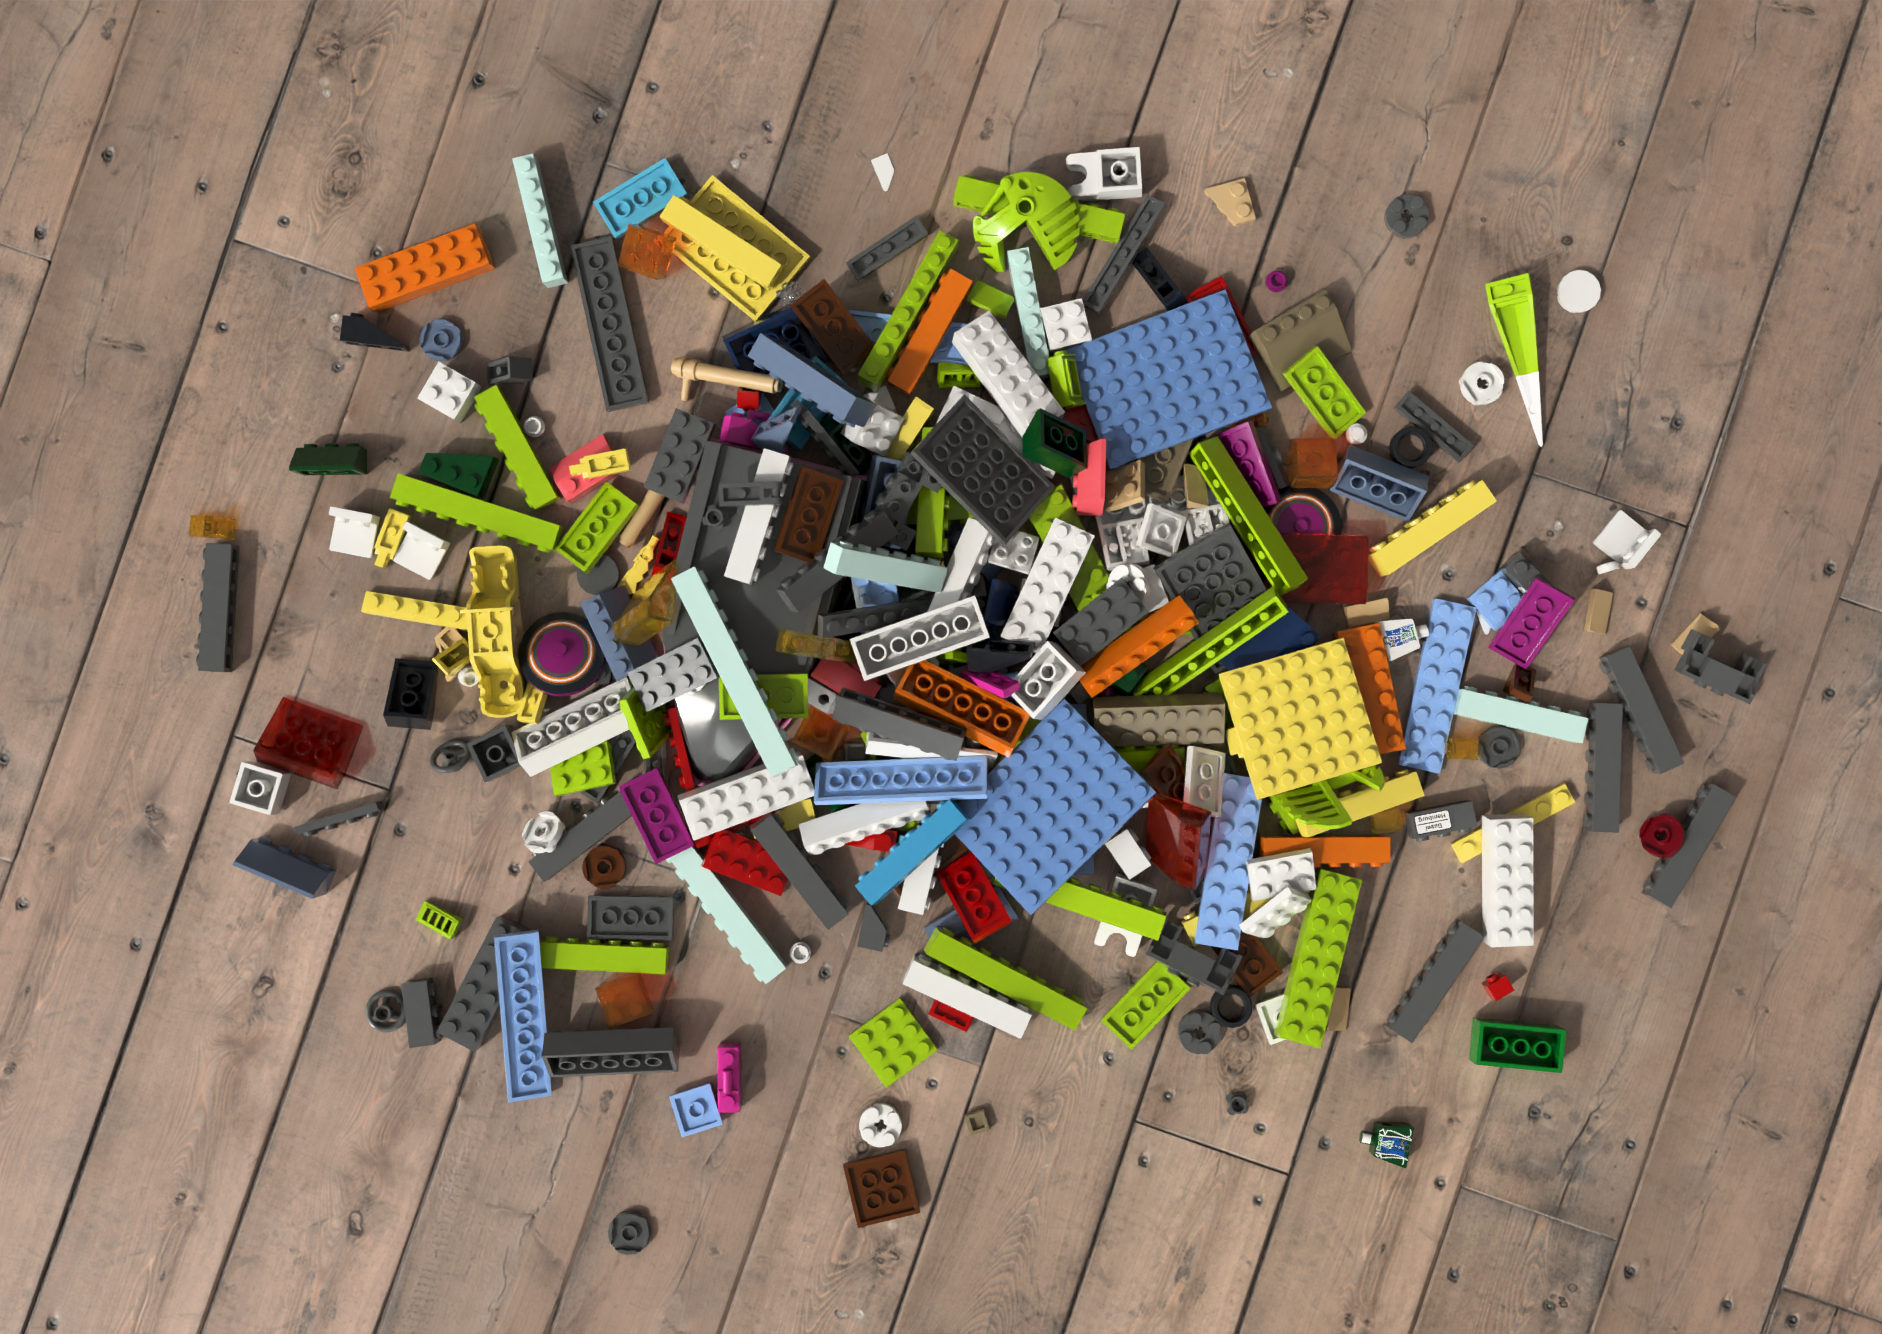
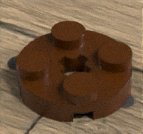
(597, 876)

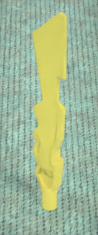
(640, 567)

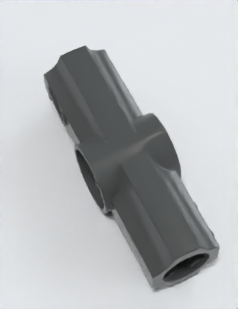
(1273, 458)

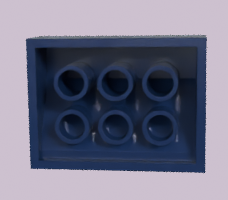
(780, 325)
(1278, 639)

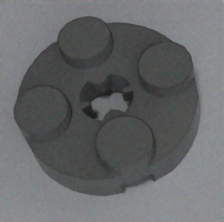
(1413, 205)
(1188, 1037)

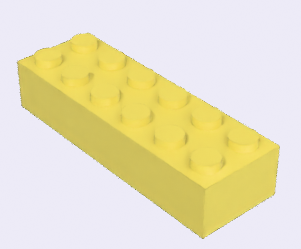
(1432, 527)

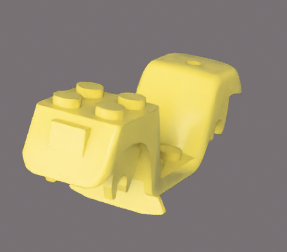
(491, 629)

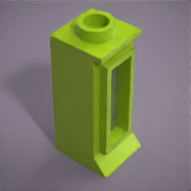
(1065, 380)

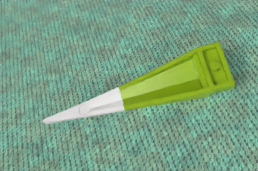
(1515, 317)

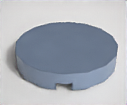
(441, 340)

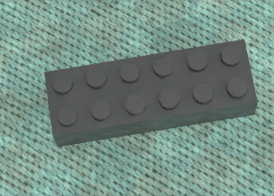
(478, 996)
(611, 1052)

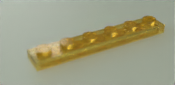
(815, 646)

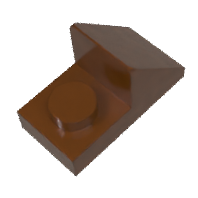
(1520, 683)

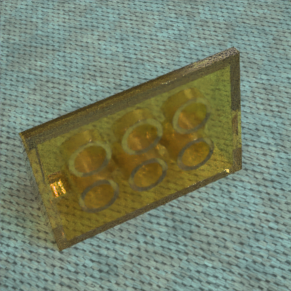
(648, 609)

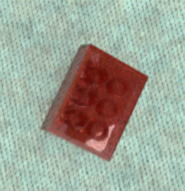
(1333, 566)
(308, 743)
(1178, 839)

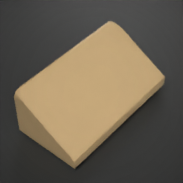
(1194, 487)
(1598, 611)
(1369, 613)
(1700, 624)
(1339, 1010)

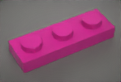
(992, 682)

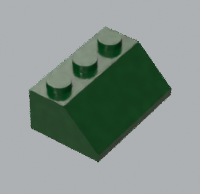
(1055, 444)
(329, 460)

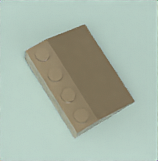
(1296, 332)

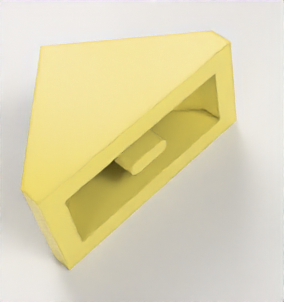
(453, 658)

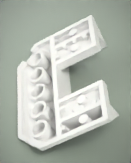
(1122, 527)

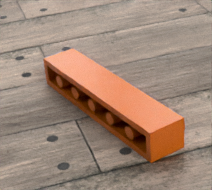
(930, 332)
(1137, 645)
(1332, 849)

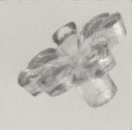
(789, 293)

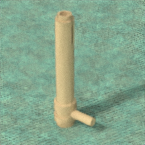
(696, 370)
(641, 518)

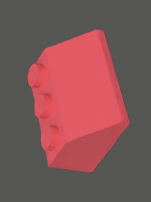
(1091, 481)
(576, 486)
(847, 675)

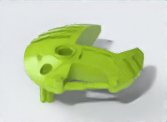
(1049, 219)
(1319, 805)

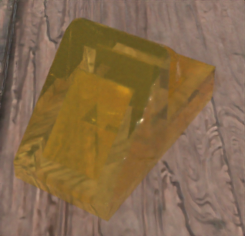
(212, 527)

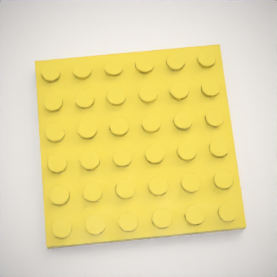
(1300, 718)

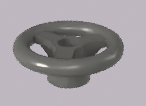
(453, 760)
(378, 1012)

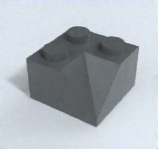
(495, 753)

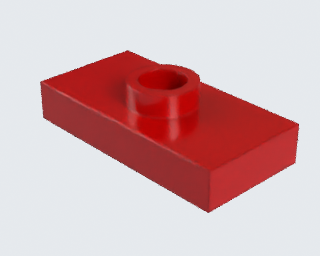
(950, 1015)

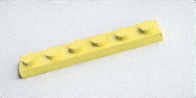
(414, 610)
(1537, 808)

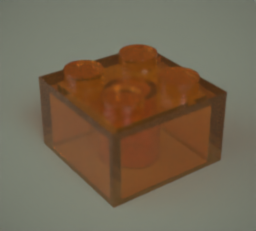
(646, 251)
(1312, 462)
(821, 734)
(624, 999)

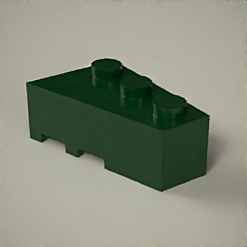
(461, 471)

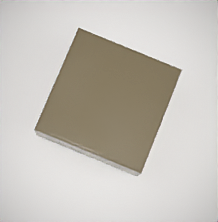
(977, 1121)

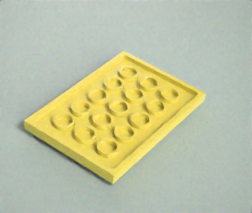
(739, 217)

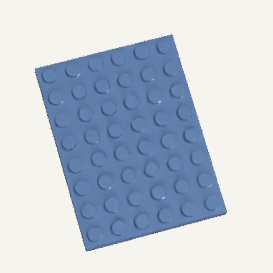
(1169, 379)
(1051, 806)

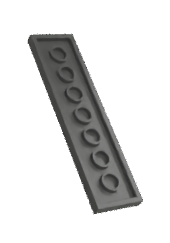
(609, 324)

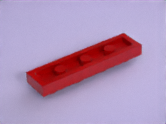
(676, 740)

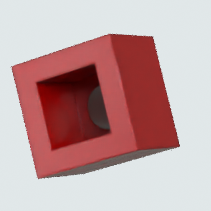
(748, 399)
(1497, 986)

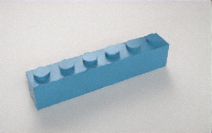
(912, 852)

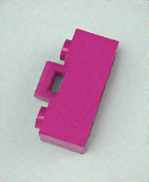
(740, 430)
(729, 1077)

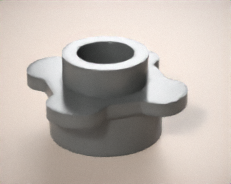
(721, 516)
(1241, 1108)

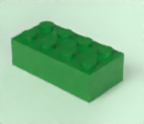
(1517, 1045)

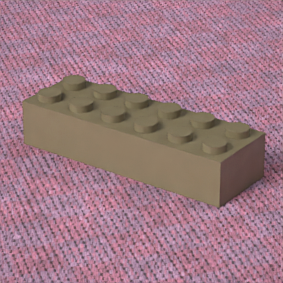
(1160, 719)

